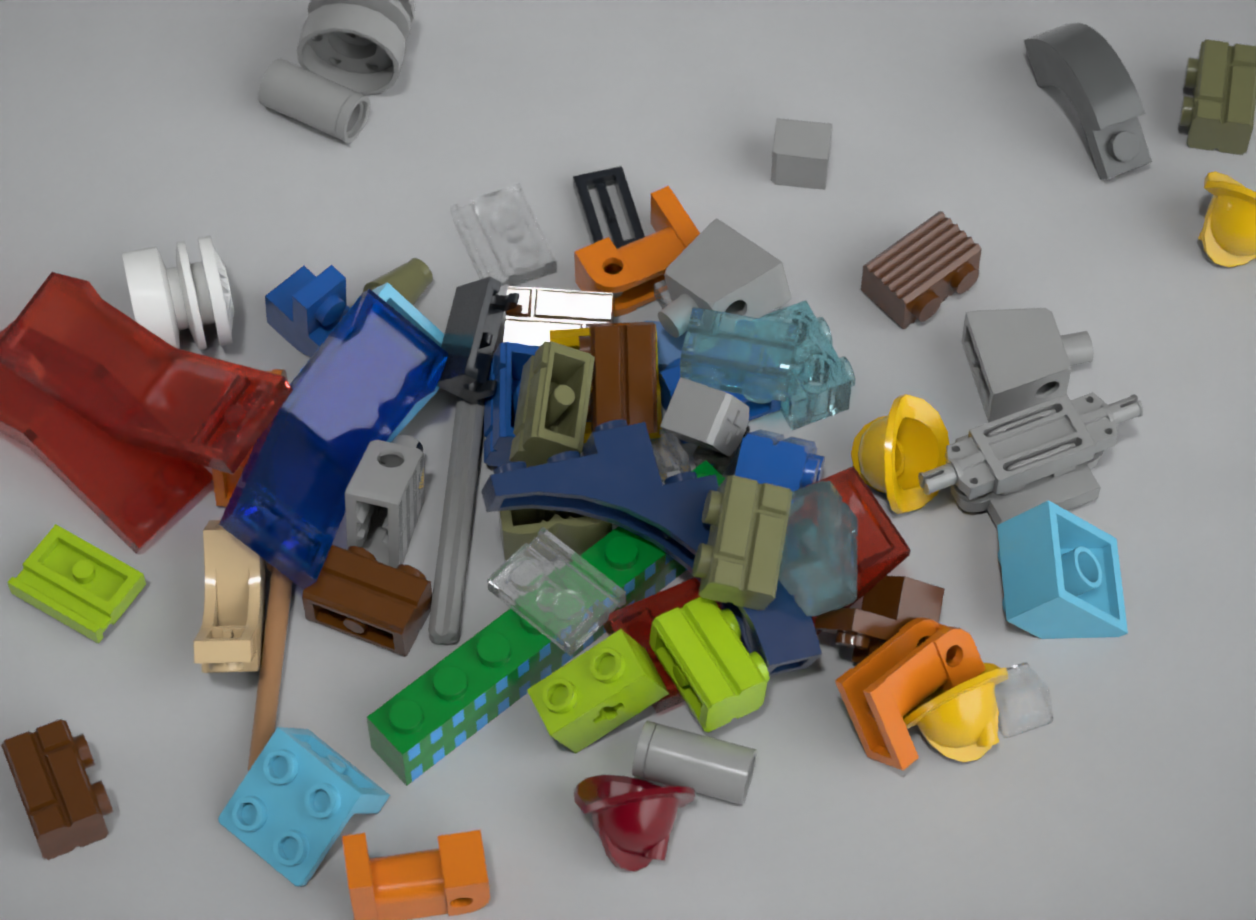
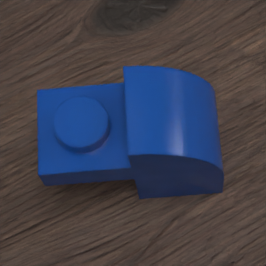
(307, 307)

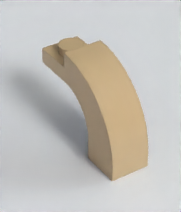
(233, 604)

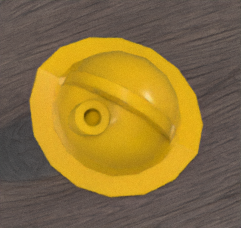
(1229, 221)
(898, 448)
(963, 719)

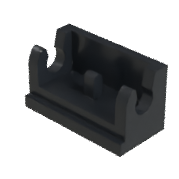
(472, 338)

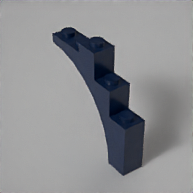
(622, 485)

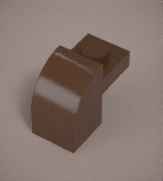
(882, 614)

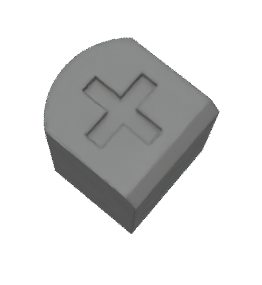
(801, 153)
(706, 417)

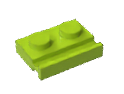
(77, 583)

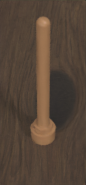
(271, 662)

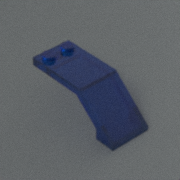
(340, 401)

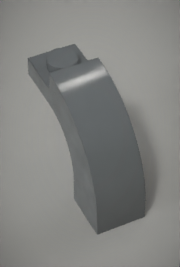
(1100, 90)

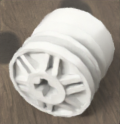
(180, 295)

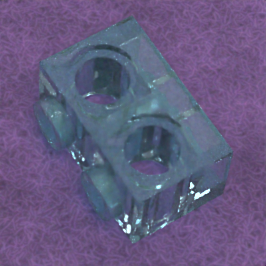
(814, 363)

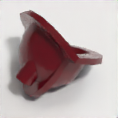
(631, 816)

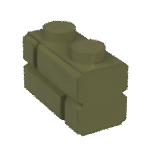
(1222, 97)
(552, 404)
(743, 542)

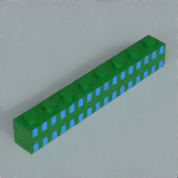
(502, 663)

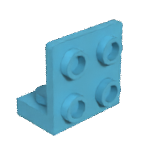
(298, 802)

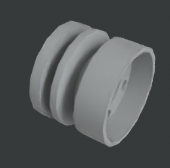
(356, 41)

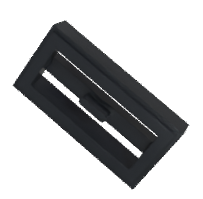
(586, 206)

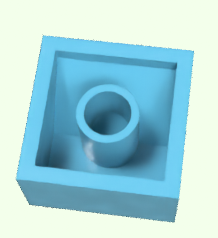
(1060, 575)

